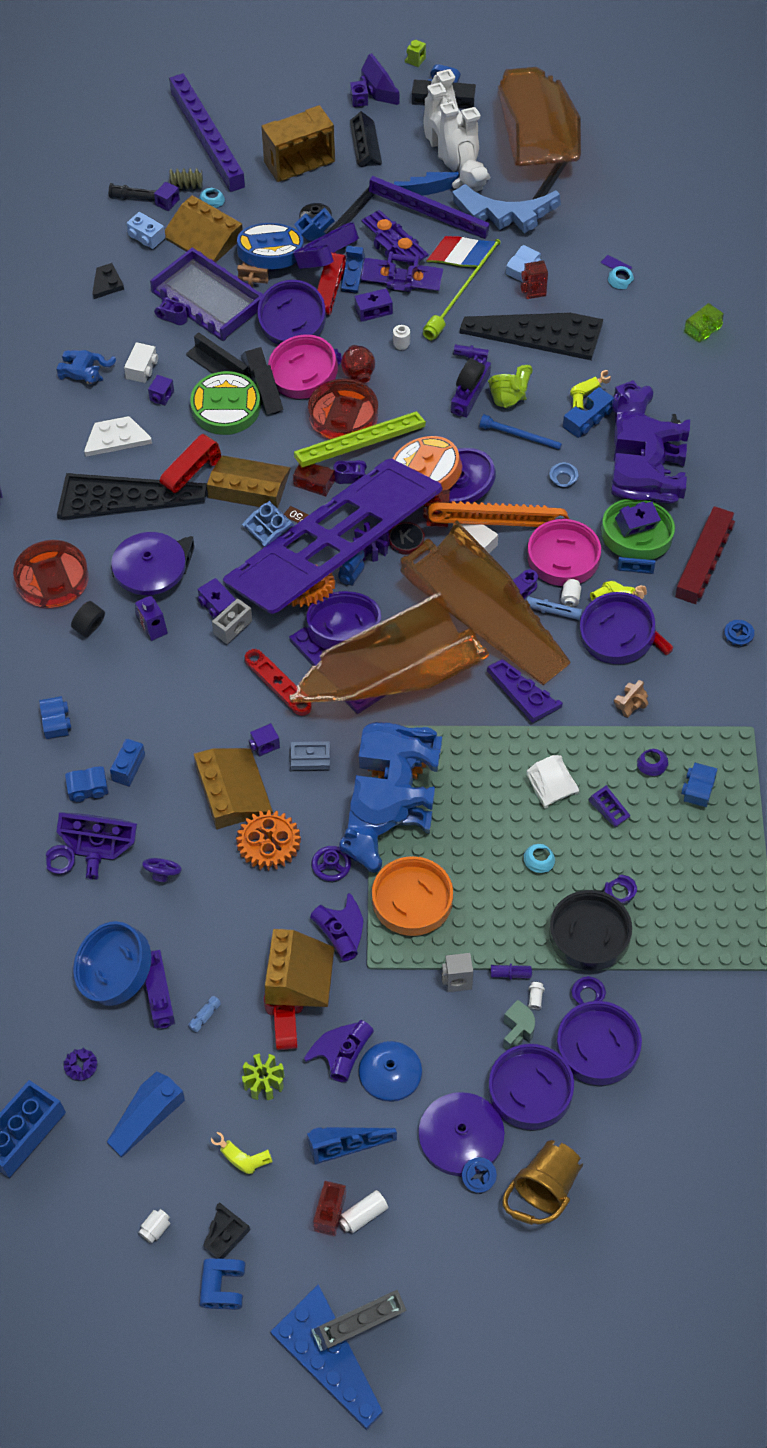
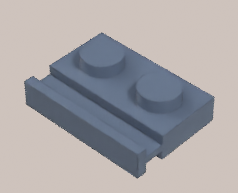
(310, 755)

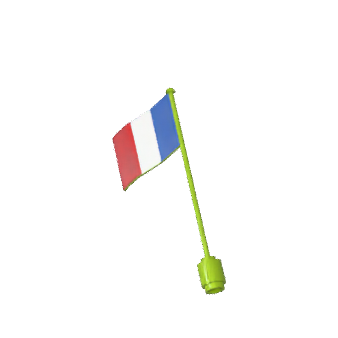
(457, 252)

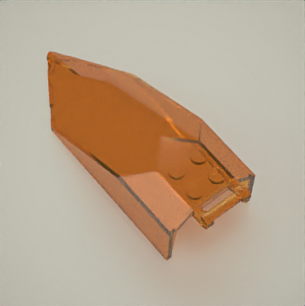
(393, 657)

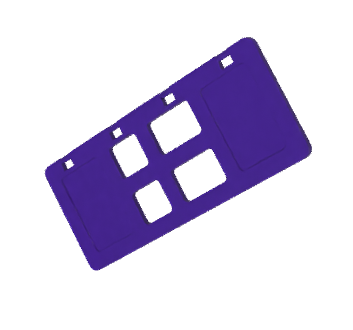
(280, 575)

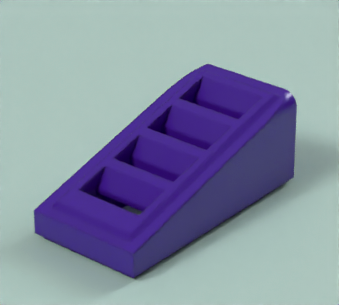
(600, 806)

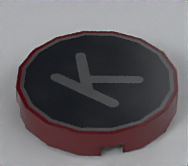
(406, 537)

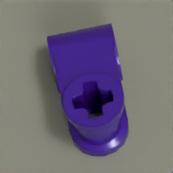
(173, 311)
(347, 471)
(526, 582)

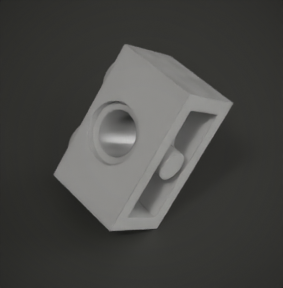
(232, 621)
(457, 972)

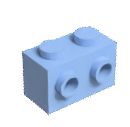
(145, 230)

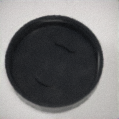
(590, 930)

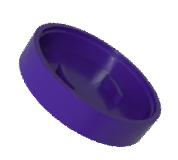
(291, 310)
(341, 617)
(617, 628)
(599, 1042)
(531, 1086)

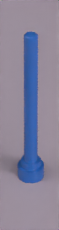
(487, 422)

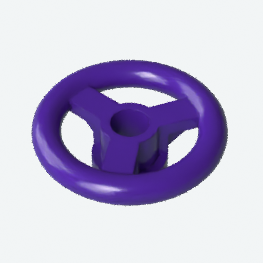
(330, 854)
(160, 868)

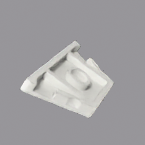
(115, 436)

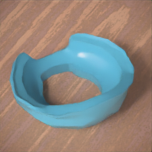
(214, 202)
(619, 283)
(536, 865)

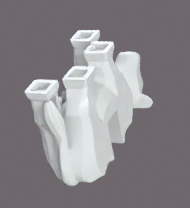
(454, 132)

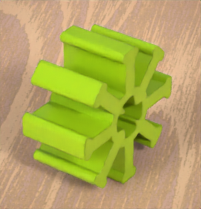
(253, 1081)

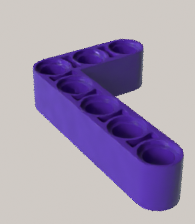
(319, 251)

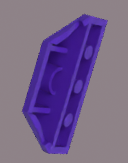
(379, 82)
(96, 834)

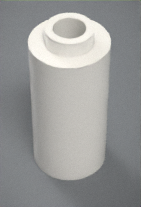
(363, 1212)

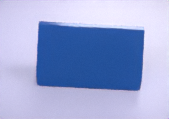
(636, 565)

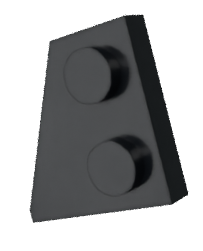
(106, 281)
(224, 1232)

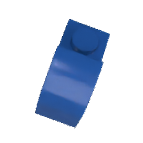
(314, 228)

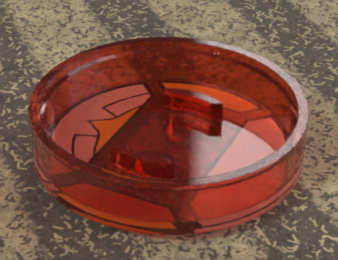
(342, 408)
(51, 573)

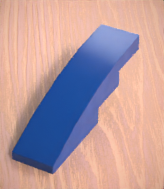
(432, 183)

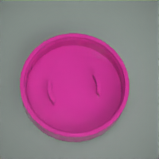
(303, 365)
(564, 551)

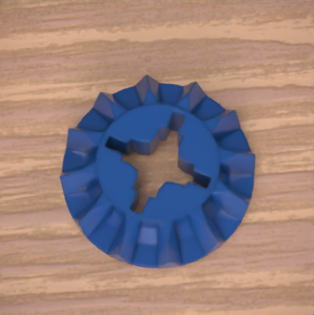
(734, 627)
(489, 1176)

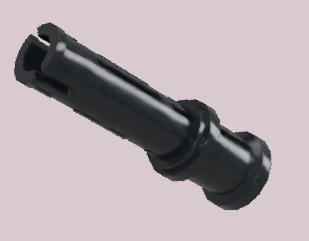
(127, 192)

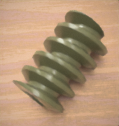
(186, 178)

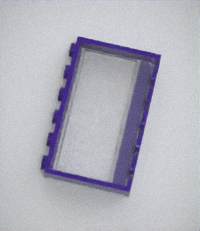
(209, 292)

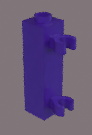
(464, 400)
(159, 993)

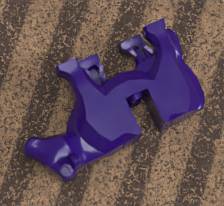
(643, 449)

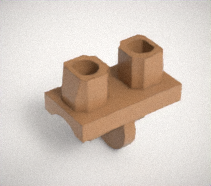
(252, 274)
(634, 698)

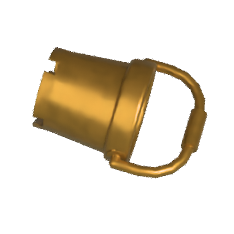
(545, 1183)

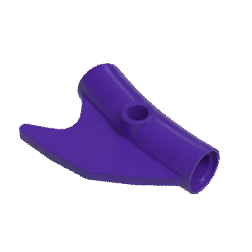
(341, 927)
(341, 1048)

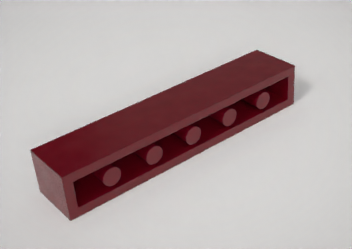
(704, 555)

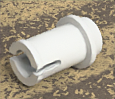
(536, 990)

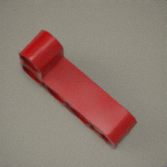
(330, 280)
(189, 463)

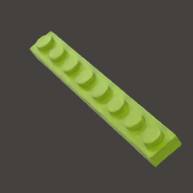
(359, 439)

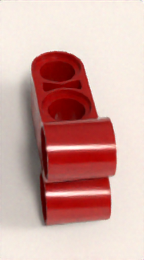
(284, 1024)

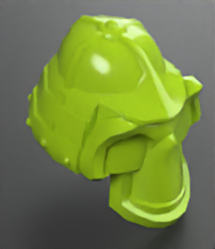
(509, 388)

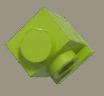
(416, 53)

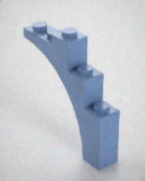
(503, 213)

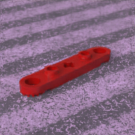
(268, 673)

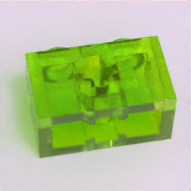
(704, 322)

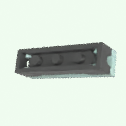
(358, 1320)

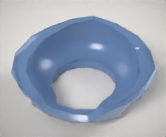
(563, 468)

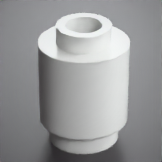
(401, 337)
(571, 593)
(154, 1226)

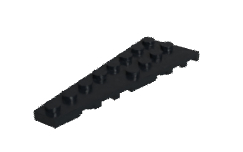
(109, 494)

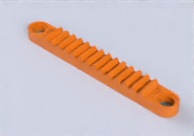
(494, 514)

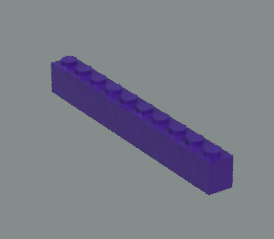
(207, 132)

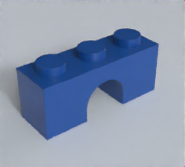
(580, 421)

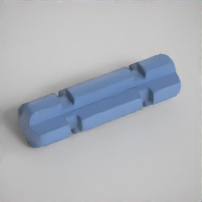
(204, 1014)

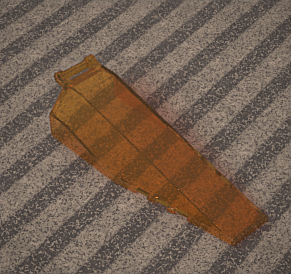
(485, 601)

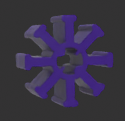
(378, 546)

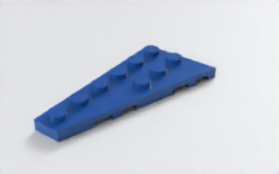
(333, 1367)

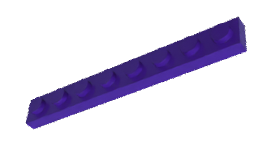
(429, 207)

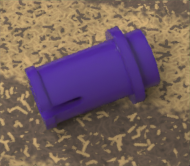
(92, 865)

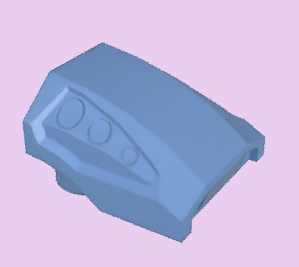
(267, 523)

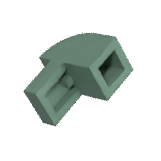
(521, 1022)

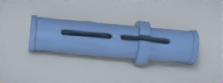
(554, 608)

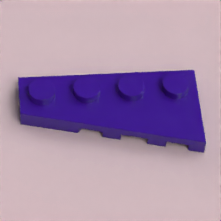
(523, 692)

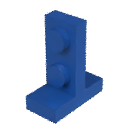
(353, 269)

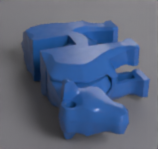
(390, 801)

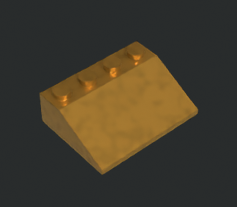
(203, 228)
(247, 481)
(231, 785)
(298, 970)

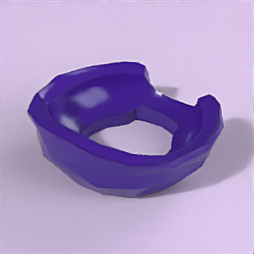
(652, 769)
(60, 851)
(626, 882)
(591, 983)

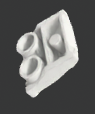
(551, 780)

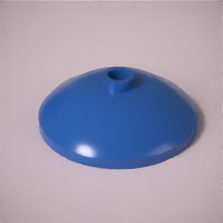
(394, 1082)

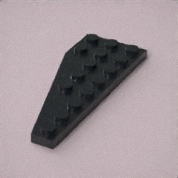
(551, 332)

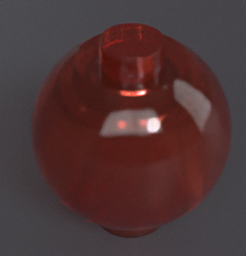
(358, 363)

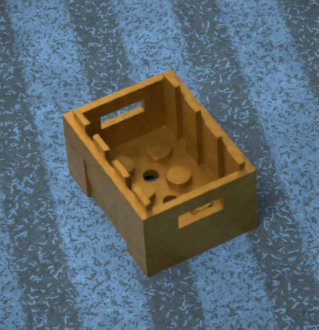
(298, 143)

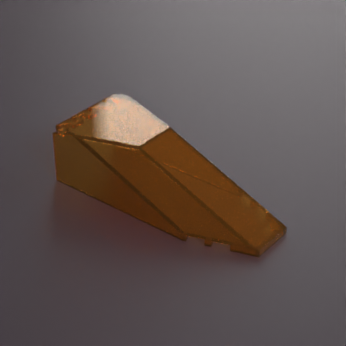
(539, 118)

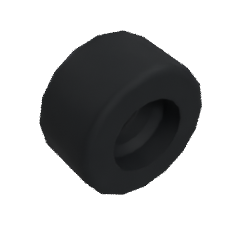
(470, 375)
(87, 619)

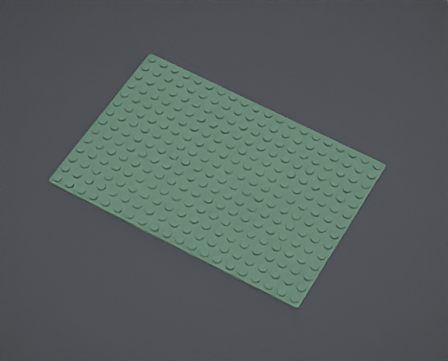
(692, 864)

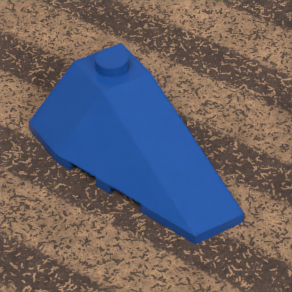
(148, 1108)
(341, 1141)

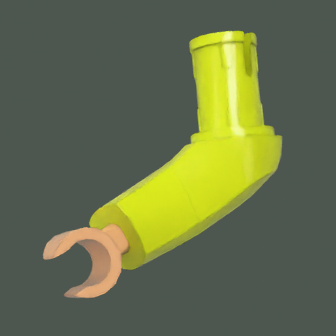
(586, 388)
(611, 586)
(240, 1159)

